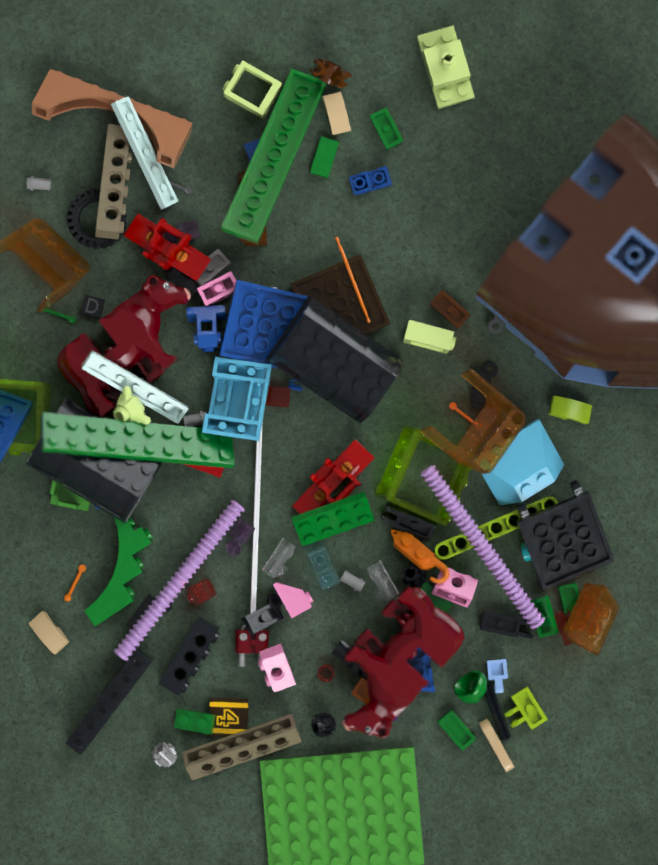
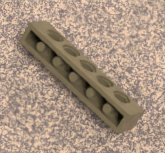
(112, 227)
(241, 747)

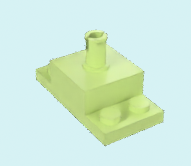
(446, 67)

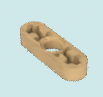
(496, 745)

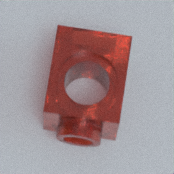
(201, 592)

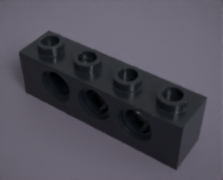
(169, 679)

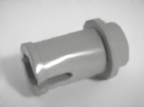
(38, 183)
(195, 419)
(352, 581)

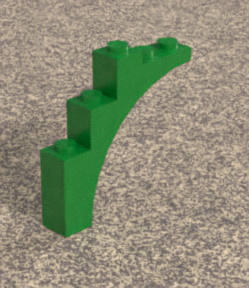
(116, 594)

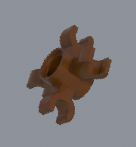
(330, 73)

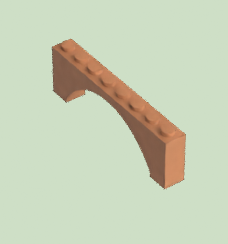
(64, 93)

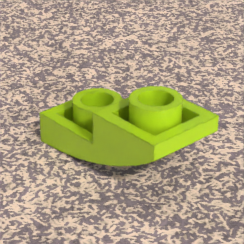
(570, 409)

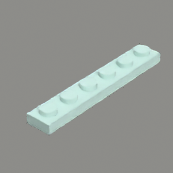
(144, 152)
(147, 394)

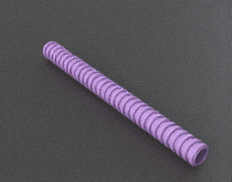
(483, 547)
(179, 580)

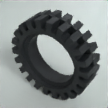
(74, 225)

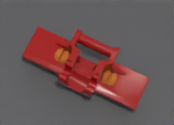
(163, 252)
(331, 474)

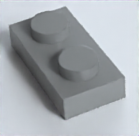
(214, 268)

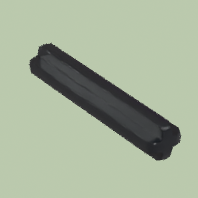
(497, 713)

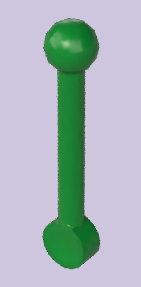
(71, 319)

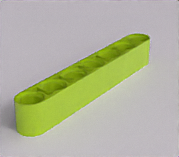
(486, 529)

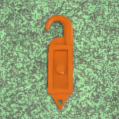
(419, 554)

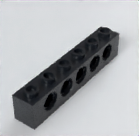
(109, 701)

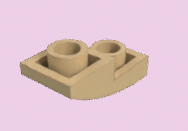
(336, 113)
(48, 632)

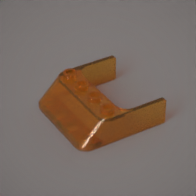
(48, 256)
(488, 434)

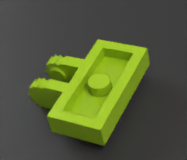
(528, 708)

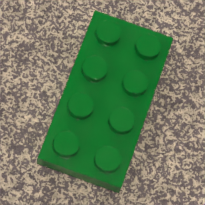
(333, 518)

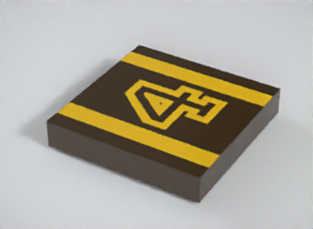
(230, 715)

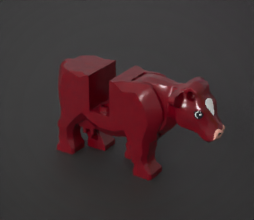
(135, 330)
(390, 678)

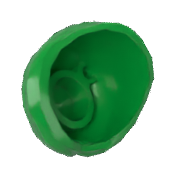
(471, 687)

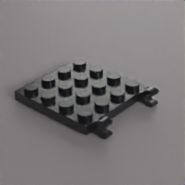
(564, 538)

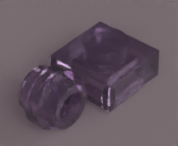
(187, 227)
(241, 533)

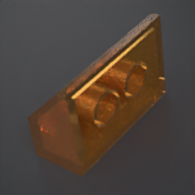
(591, 618)

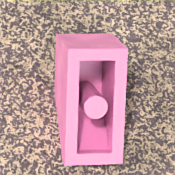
(293, 598)

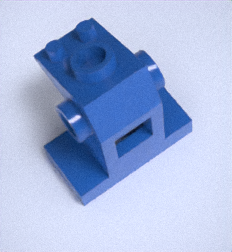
(207, 340)

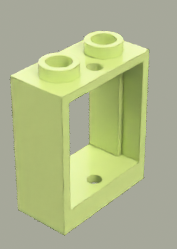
(269, 98)
(429, 337)

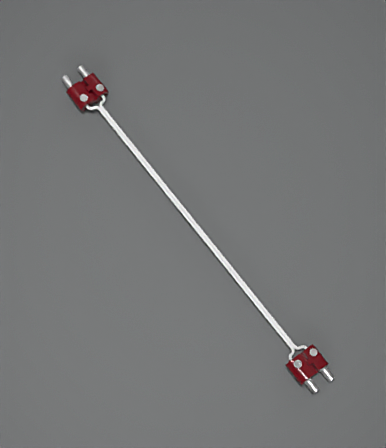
(259, 641)

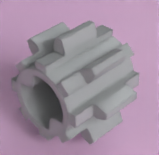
(164, 754)

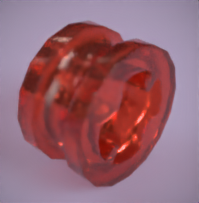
(322, 677)

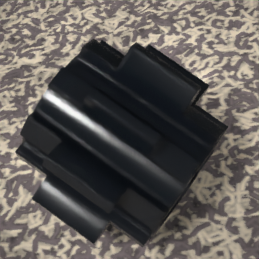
(414, 576)
(323, 724)

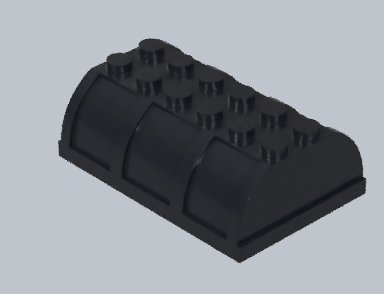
(335, 360)
(103, 481)

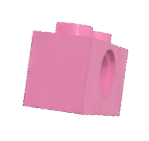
(217, 289)
(460, 595)
(279, 678)

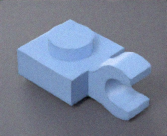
(497, 671)

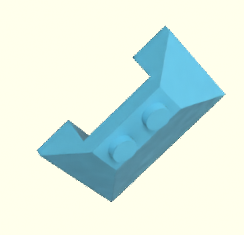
(237, 399)
(525, 467)

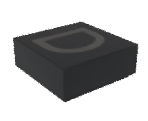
(92, 306)

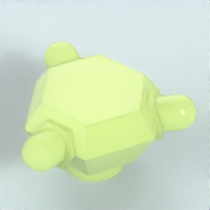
(130, 408)

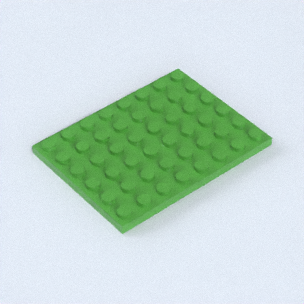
(343, 809)

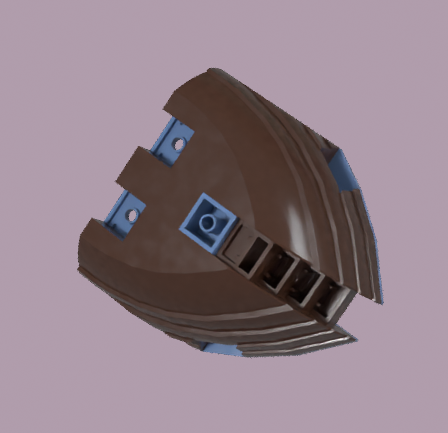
(594, 289)

